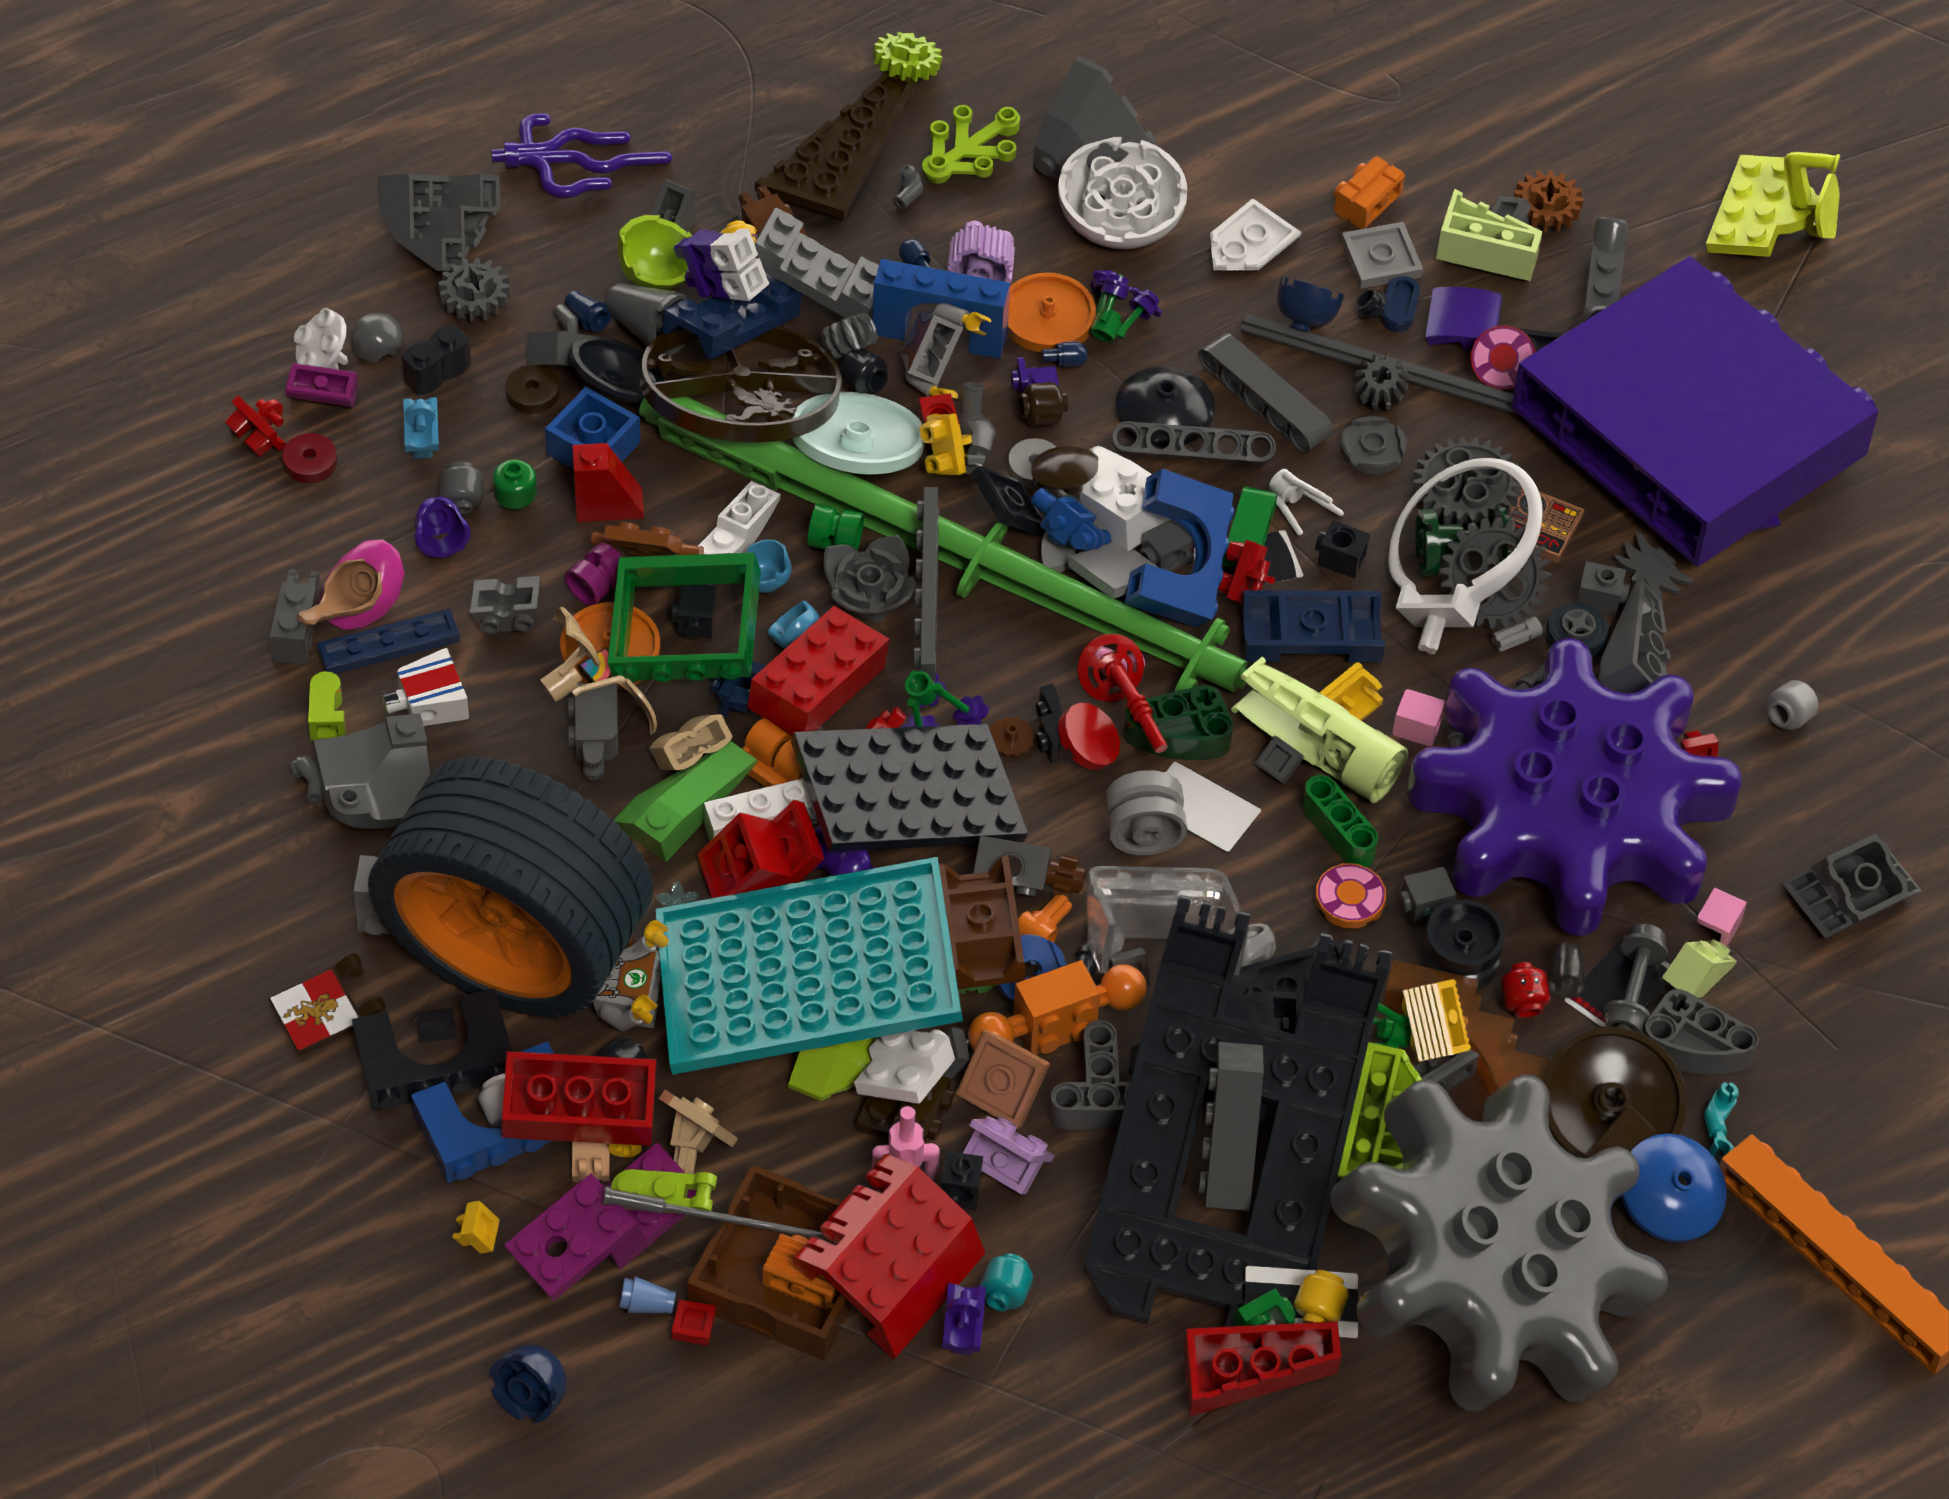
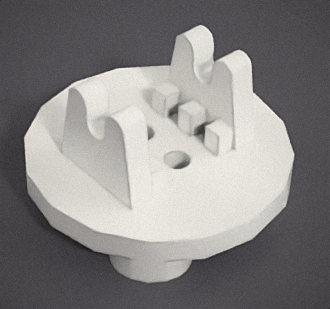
(321, 340)

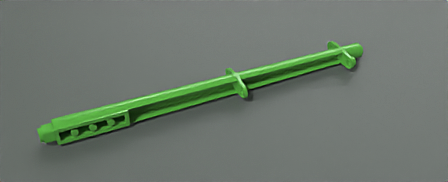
(980, 557)

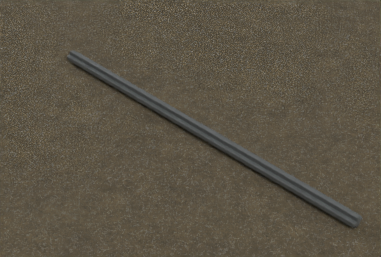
(1354, 355)

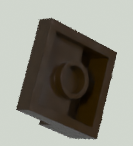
(882, 1113)

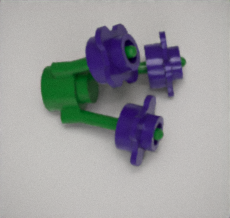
(1112, 287)

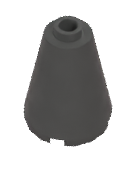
(642, 310)

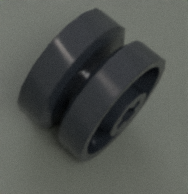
(1464, 940)

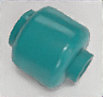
(1006, 1282)

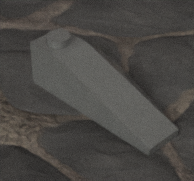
(1636, 648)

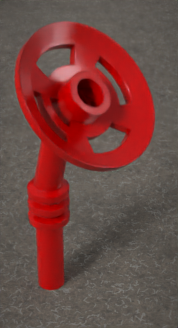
(1116, 675)

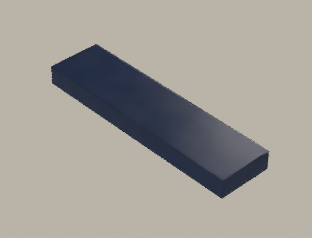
(388, 642)

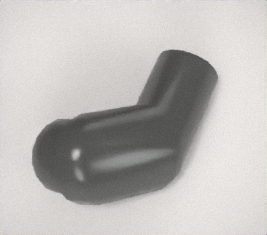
(911, 187)

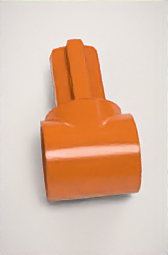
(1044, 922)

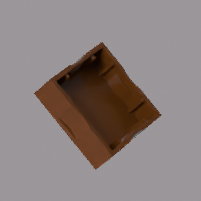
(735, 1257)

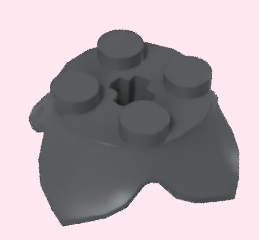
(872, 580)

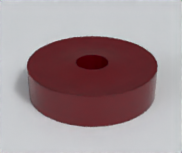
(309, 470)

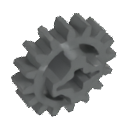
(474, 289)

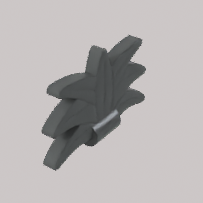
(1653, 566)

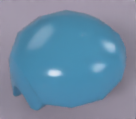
(773, 563)
(793, 624)

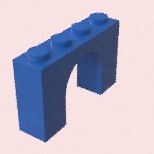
(905, 285)
(1205, 516)
(459, 1144)

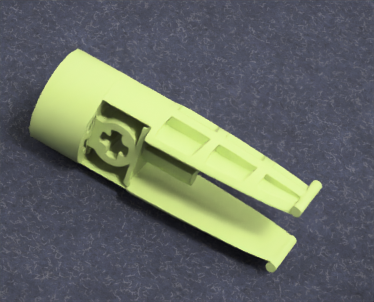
(1322, 731)

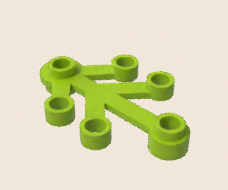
(941, 166)

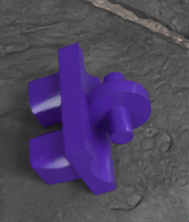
(964, 1319)

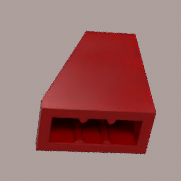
(604, 486)

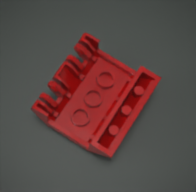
(894, 1250)

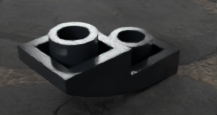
(1049, 713)

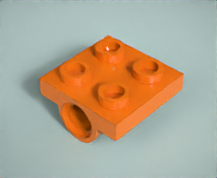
(773, 753)

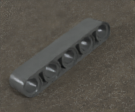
(1265, 392)
(1209, 437)

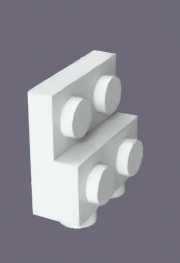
(906, 1065)

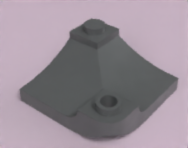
(374, 771)

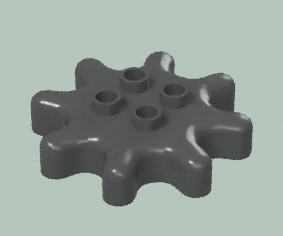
(1499, 1241)

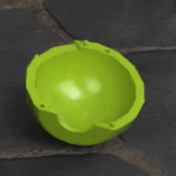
(649, 253)

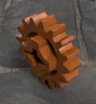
(1563, 199)

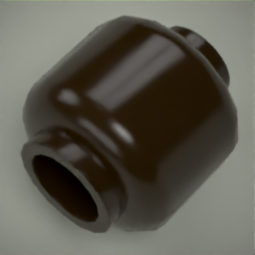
(1042, 404)

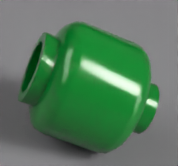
(514, 484)

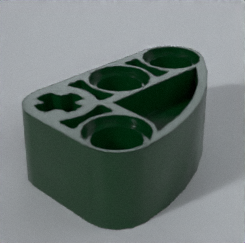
(1191, 722)

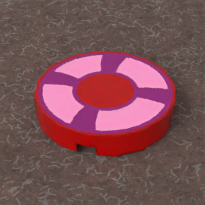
(1498, 355)

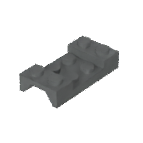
(814, 268)

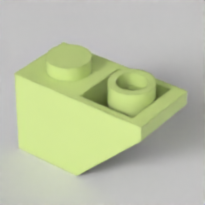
(1699, 966)

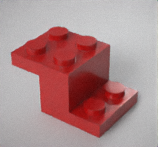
(761, 852)

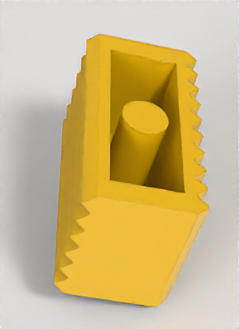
(1435, 1020)

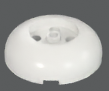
(1144, 176)

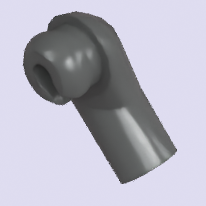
(566, 318)
(306, 767)

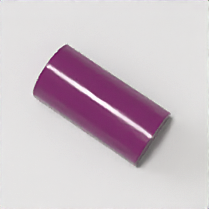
(322, 385)

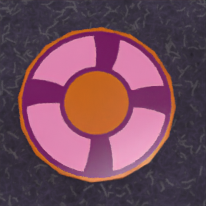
(1350, 895)

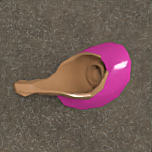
(359, 587)

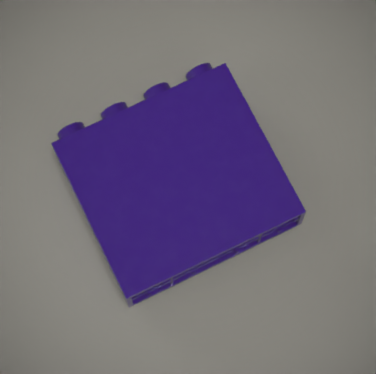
(1694, 409)

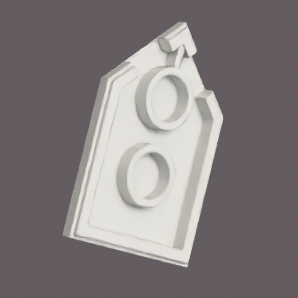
(1250, 238)

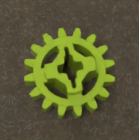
(907, 56)

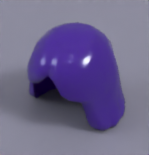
(439, 517)

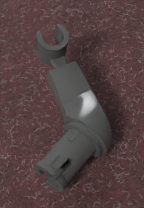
(976, 425)

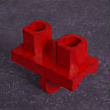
(264, 436)
(1250, 570)

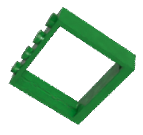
(674, 571)

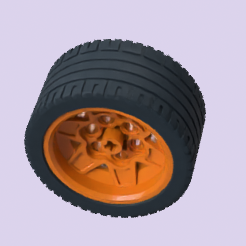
(511, 886)

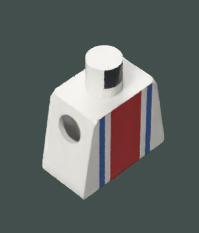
(429, 689)

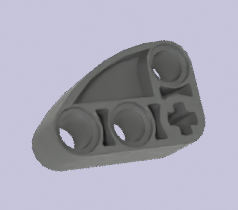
(1682, 1025)

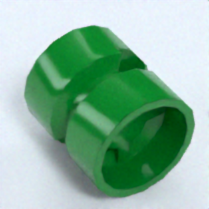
(834, 528)

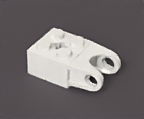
(1117, 498)

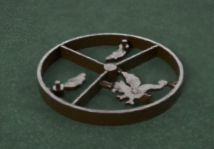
(740, 381)

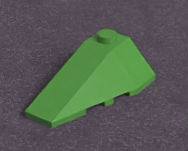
(674, 807)

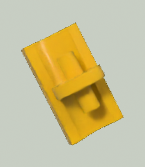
(947, 444)

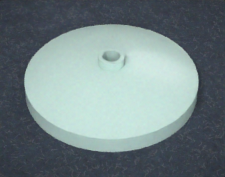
(863, 435)

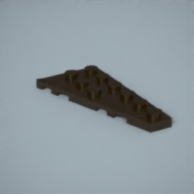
(840, 154)

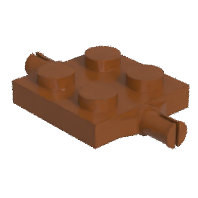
(644, 543)

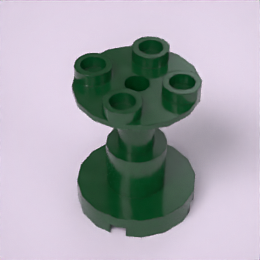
(1433, 538)

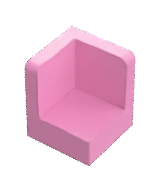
(1418, 717)
(1722, 914)

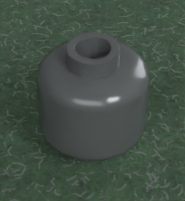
(462, 485)

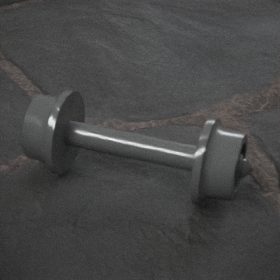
(1645, 947)

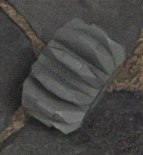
(849, 335)
(1378, 370)

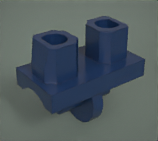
(732, 692)

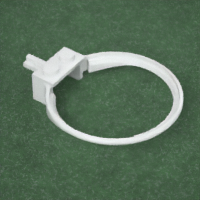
(1461, 609)

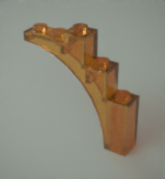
(1487, 1033)

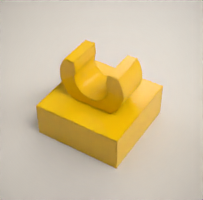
(478, 1227)

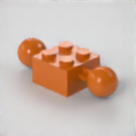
(1060, 1005)

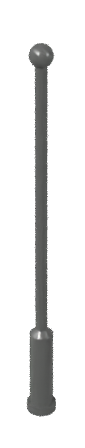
(658, 1205)

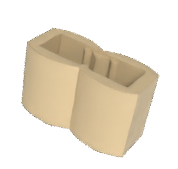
(687, 746)

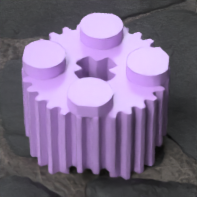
(982, 252)

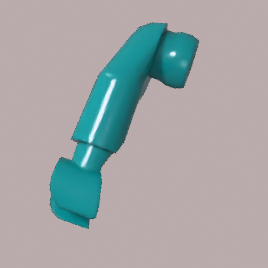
(1716, 1113)

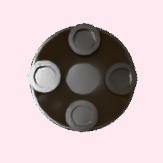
(1064, 469)

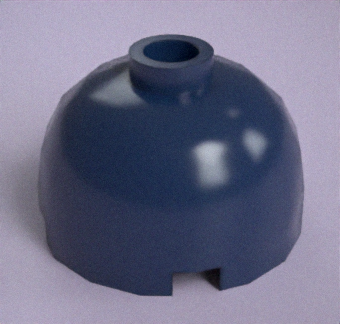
(1307, 304)
(528, 1382)

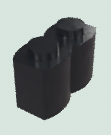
(436, 360)

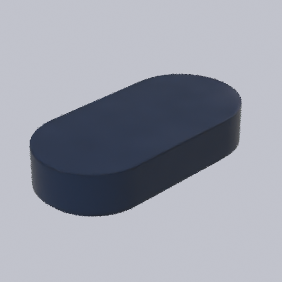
(1400, 304)

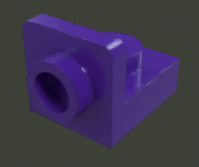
(1023, 376)

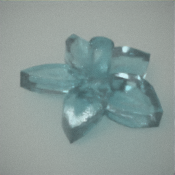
(677, 896)

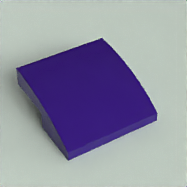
(1461, 315)

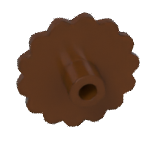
(1012, 736)

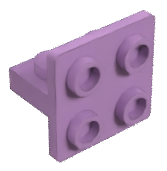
(1006, 1153)

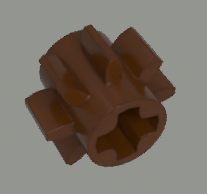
(1066, 876)

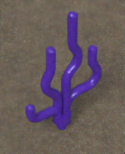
(545, 153)

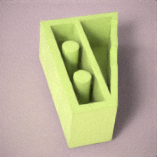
(1487, 240)

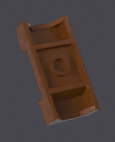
(983, 926)

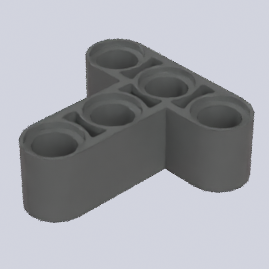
(1095, 1089)

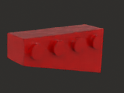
(1227, 1371)

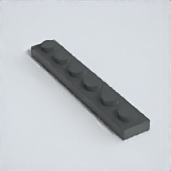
(927, 571)

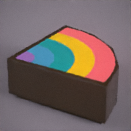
(592, 672)

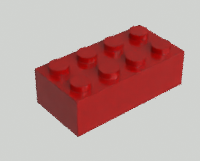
(818, 672)
(578, 1098)

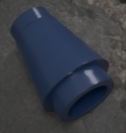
(590, 312)

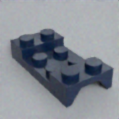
(731, 322)
(1312, 624)

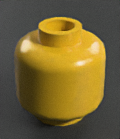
(1321, 1297)

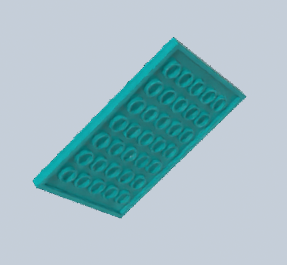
(807, 966)

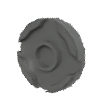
(1373, 445)

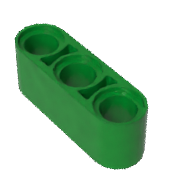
(1251, 519)
(1339, 821)

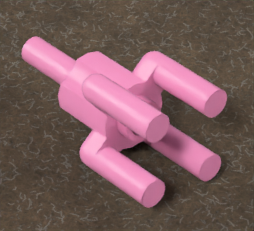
(908, 1145)

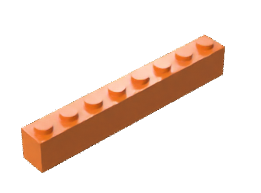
(1839, 1251)

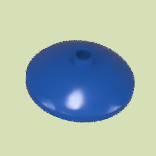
(1662, 1203)

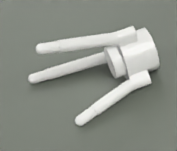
(1291, 489)

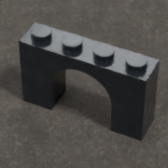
(394, 1078)

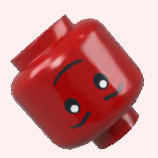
(1525, 990)

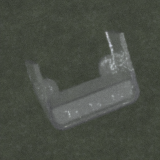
(1143, 902)

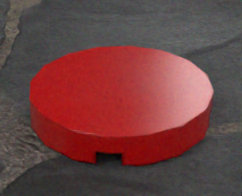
(1089, 736)

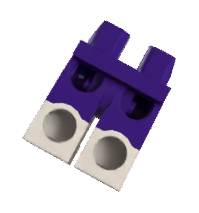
(722, 264)

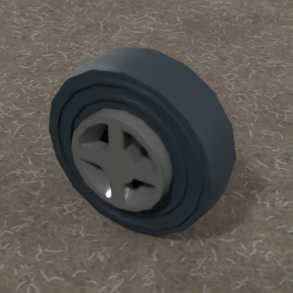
(1575, 618)

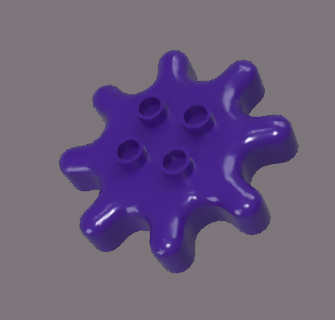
(1574, 786)

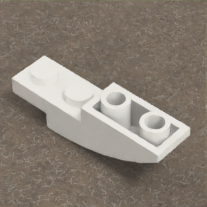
(741, 521)

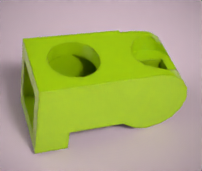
(324, 701)

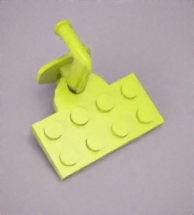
(1772, 199)

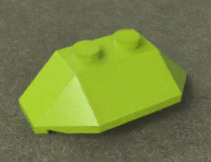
(830, 1068)
(1383, 1077)

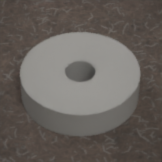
(1022, 457)

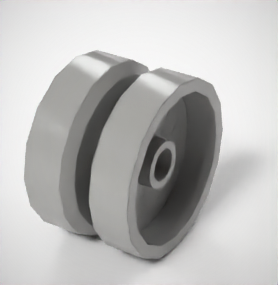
(1146, 812)

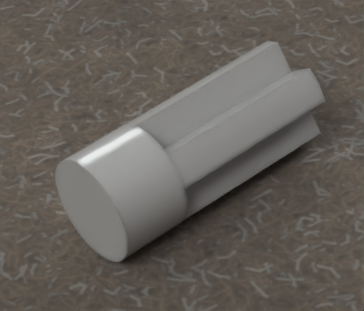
(1517, 634)

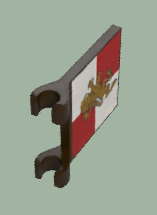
(322, 1006)

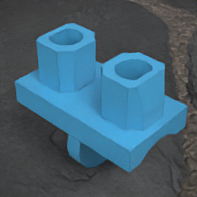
(421, 427)

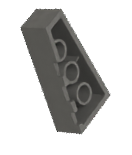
(1234, 1126)

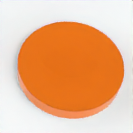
(1049, 311)
(597, 625)

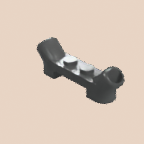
(1605, 265)

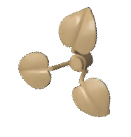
(565, 677)

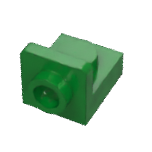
(1260, 1310)

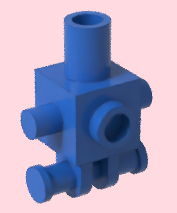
(1069, 522)

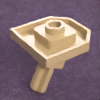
(693, 1129)

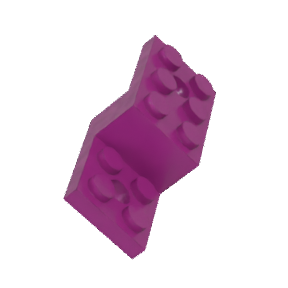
(590, 1230)

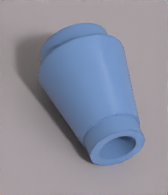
(645, 1297)

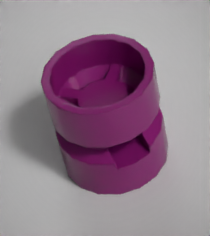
(595, 575)

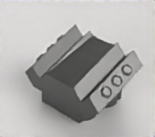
(1851, 886)

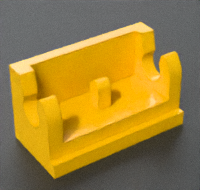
(1354, 691)

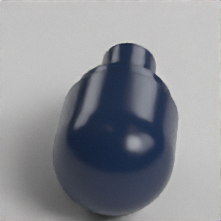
(914, 253)
(1066, 354)

